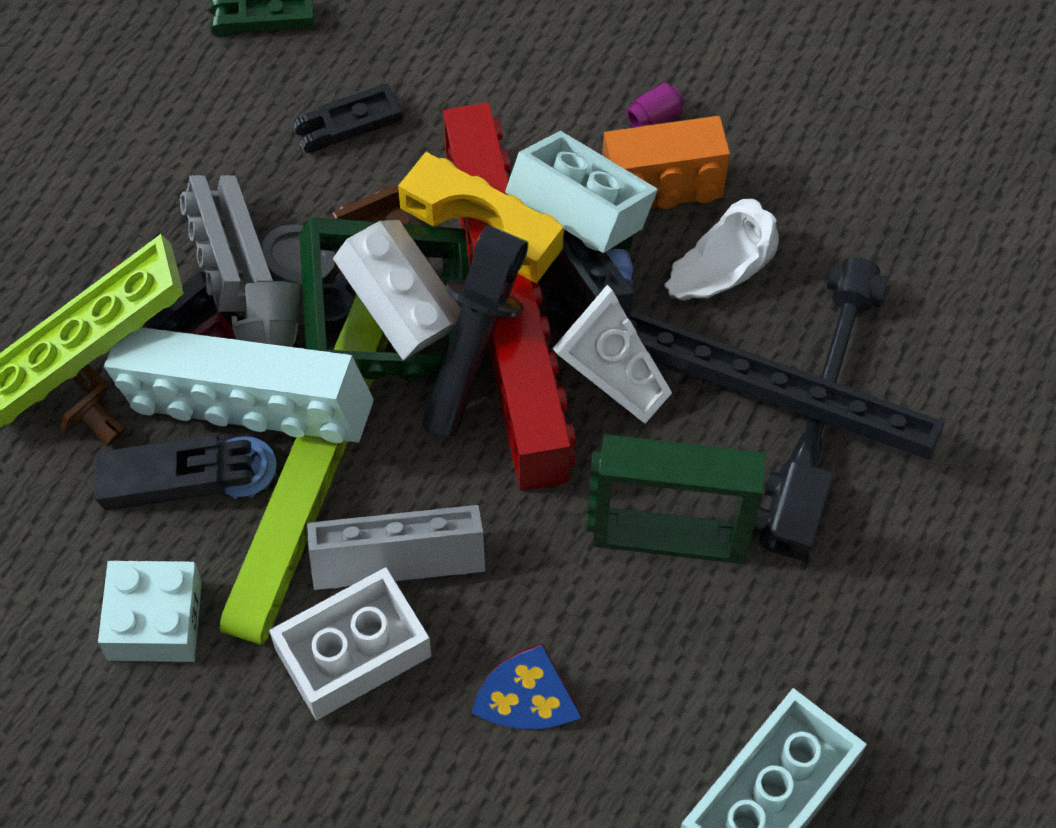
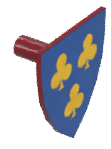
(526, 693)

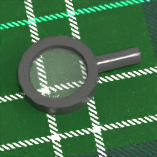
(283, 259)

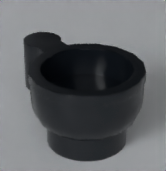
(337, 303)

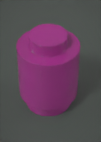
(656, 106)

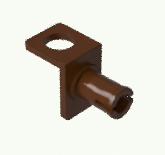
(90, 411)

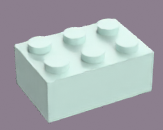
(581, 191)

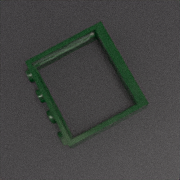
(330, 236)
(680, 468)

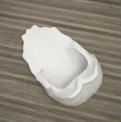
(727, 253)

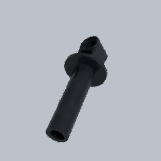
(483, 298)

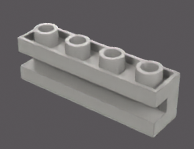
(224, 240)
(405, 543)

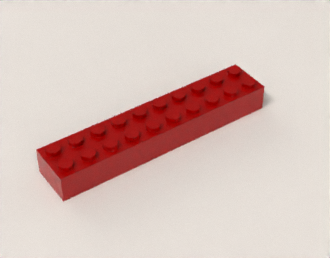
(519, 345)

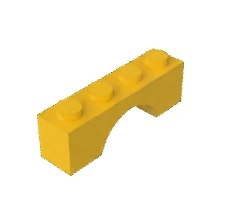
(441, 192)

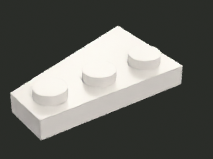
(613, 357)

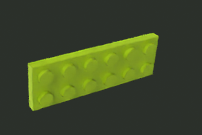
(87, 327)

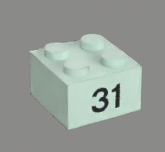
(150, 611)

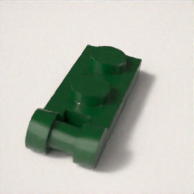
(260, 15)

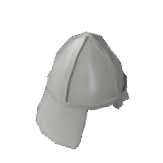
(270, 313)

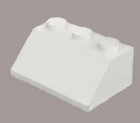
(398, 286)

